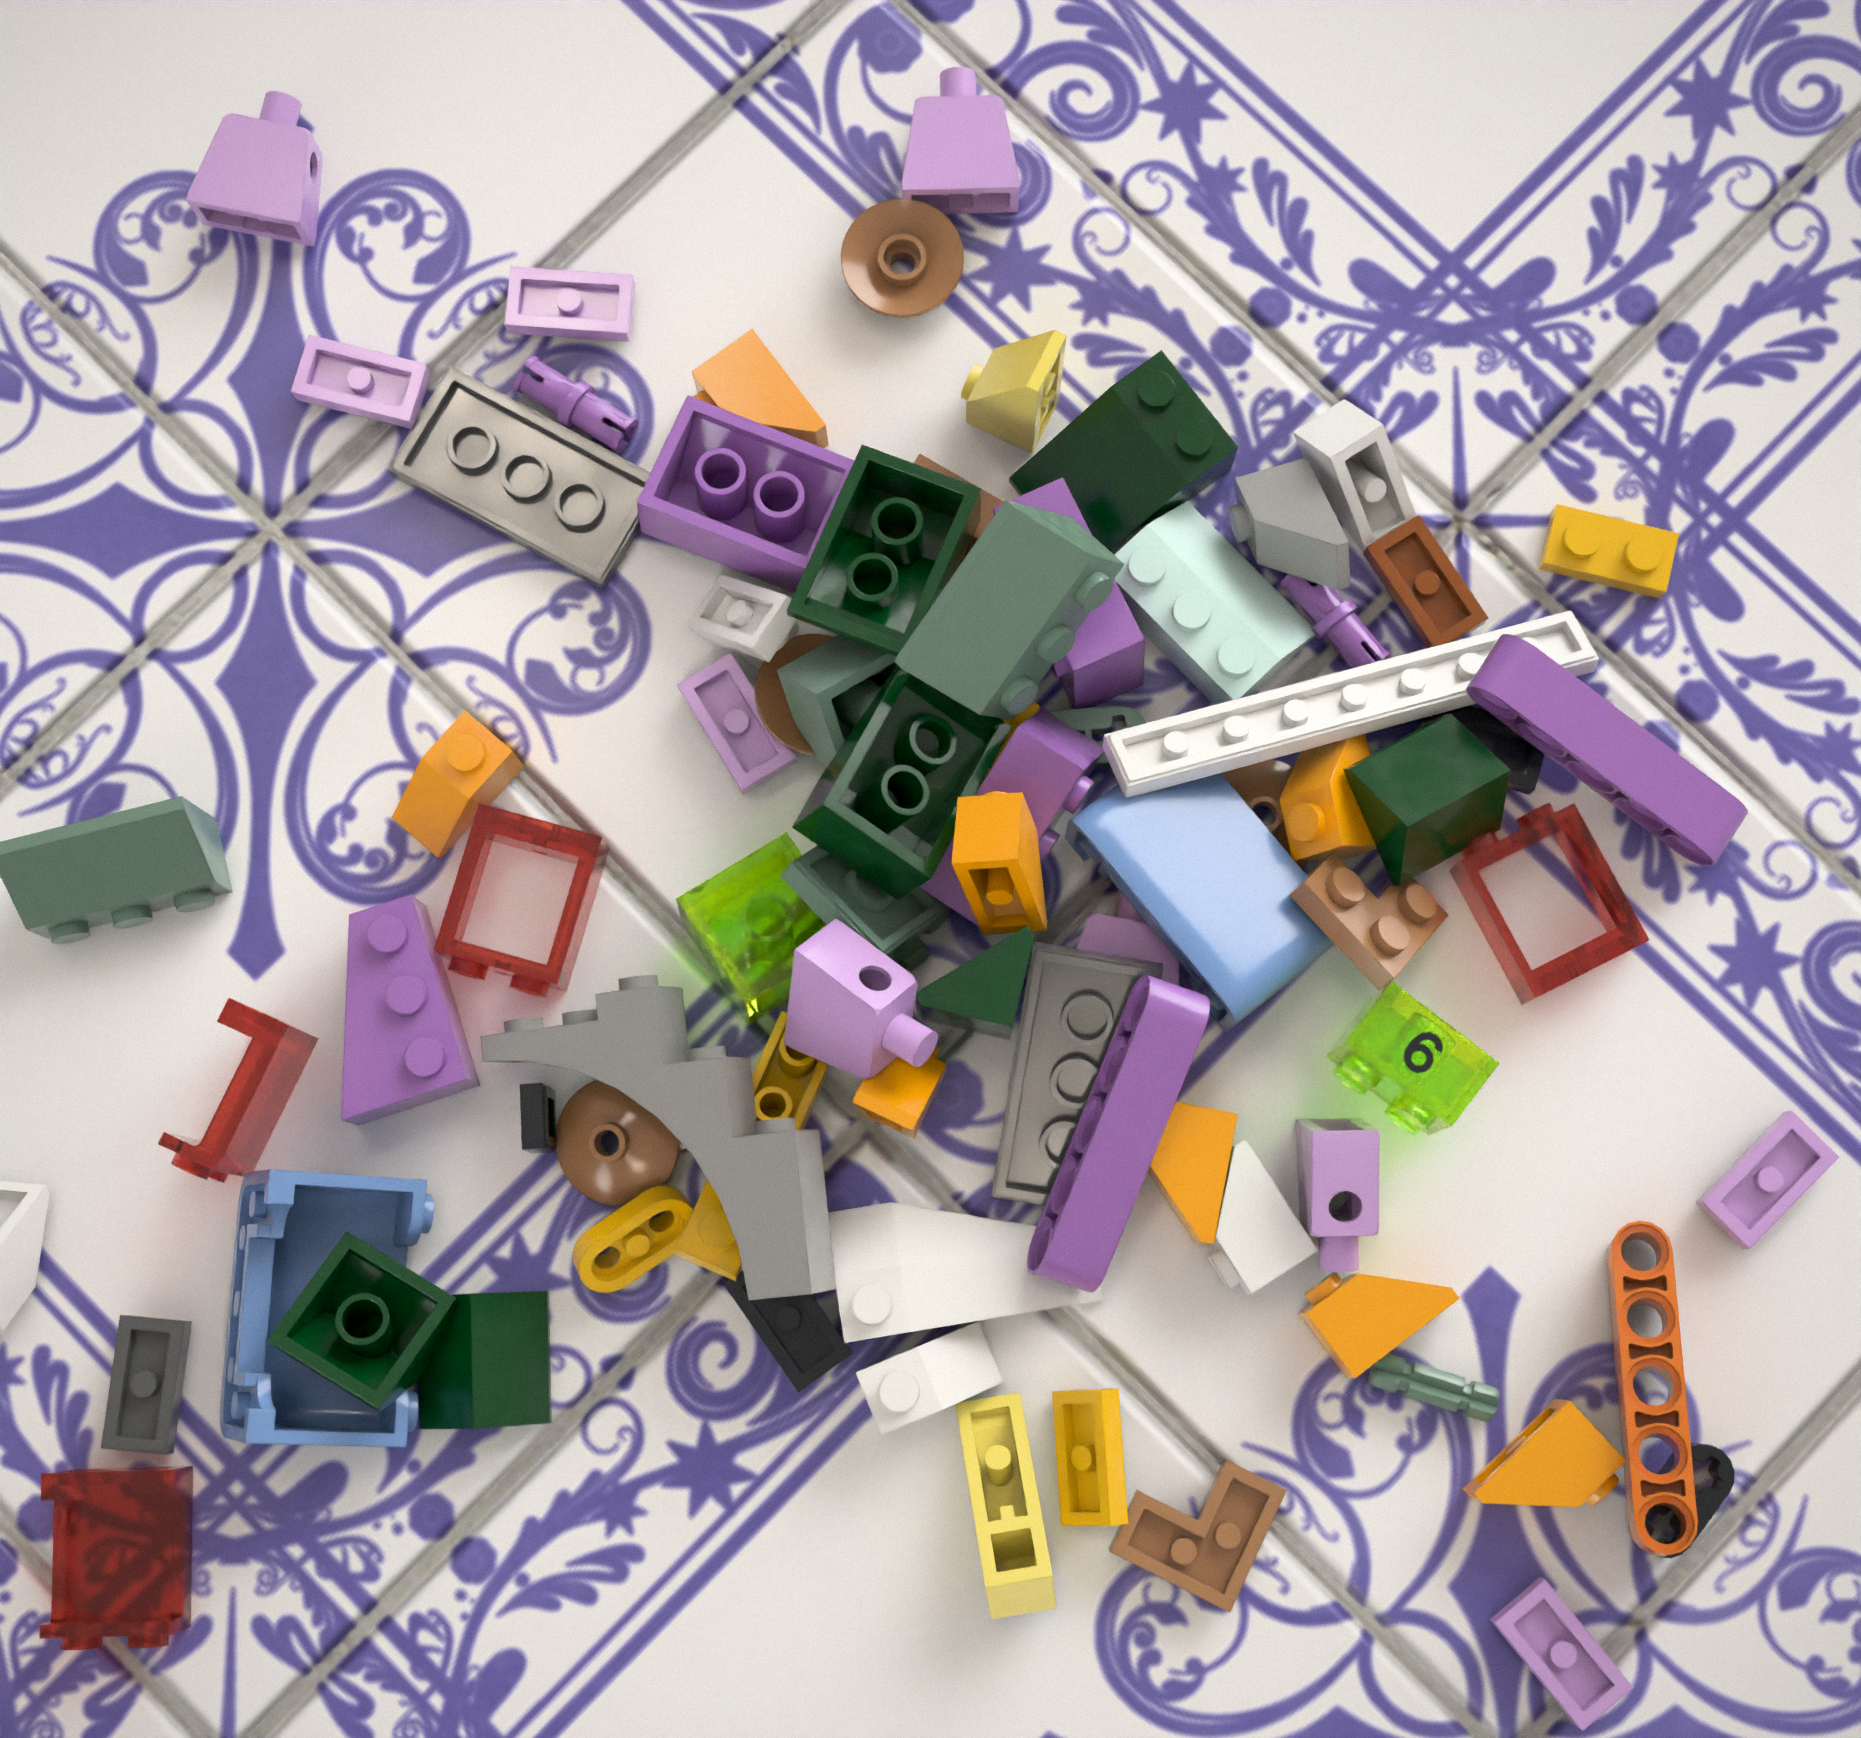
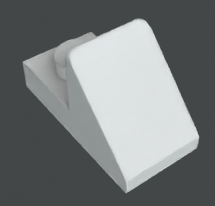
(744, 620)

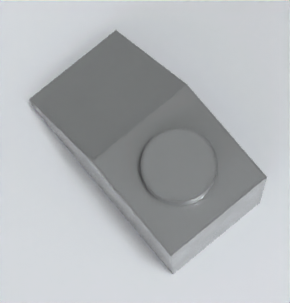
(1291, 524)

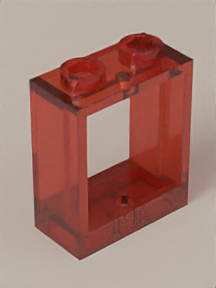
(539, 837)
(1593, 873)

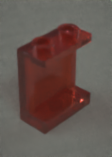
(251, 1099)
(120, 1555)

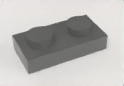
(146, 1384)

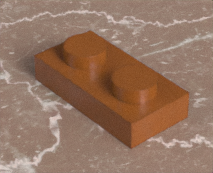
(1425, 584)

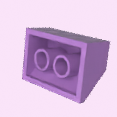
(741, 493)

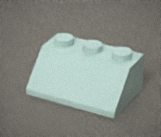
(1208, 606)

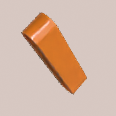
(1643, 1421)

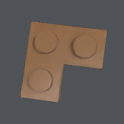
(1371, 931)
(1205, 1553)

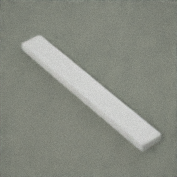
(1324, 708)

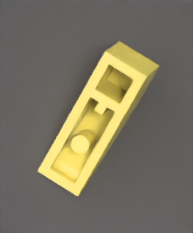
(1017, 389)
(1006, 1506)

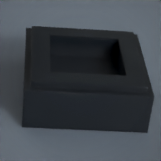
(538, 1118)

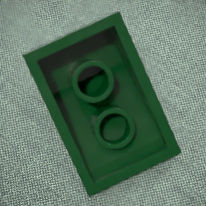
(1134, 453)
(886, 550)
(897, 783)

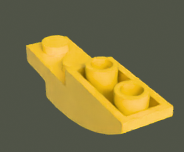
(783, 1087)

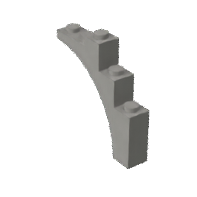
(759, 1169)

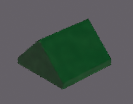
(1429, 796)
(983, 991)
(365, 1323)
(490, 1364)

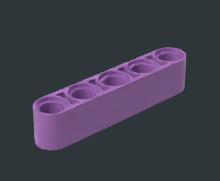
(1606, 750)
(1118, 1133)

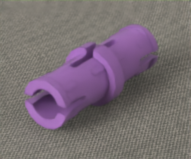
(576, 404)
(1335, 621)

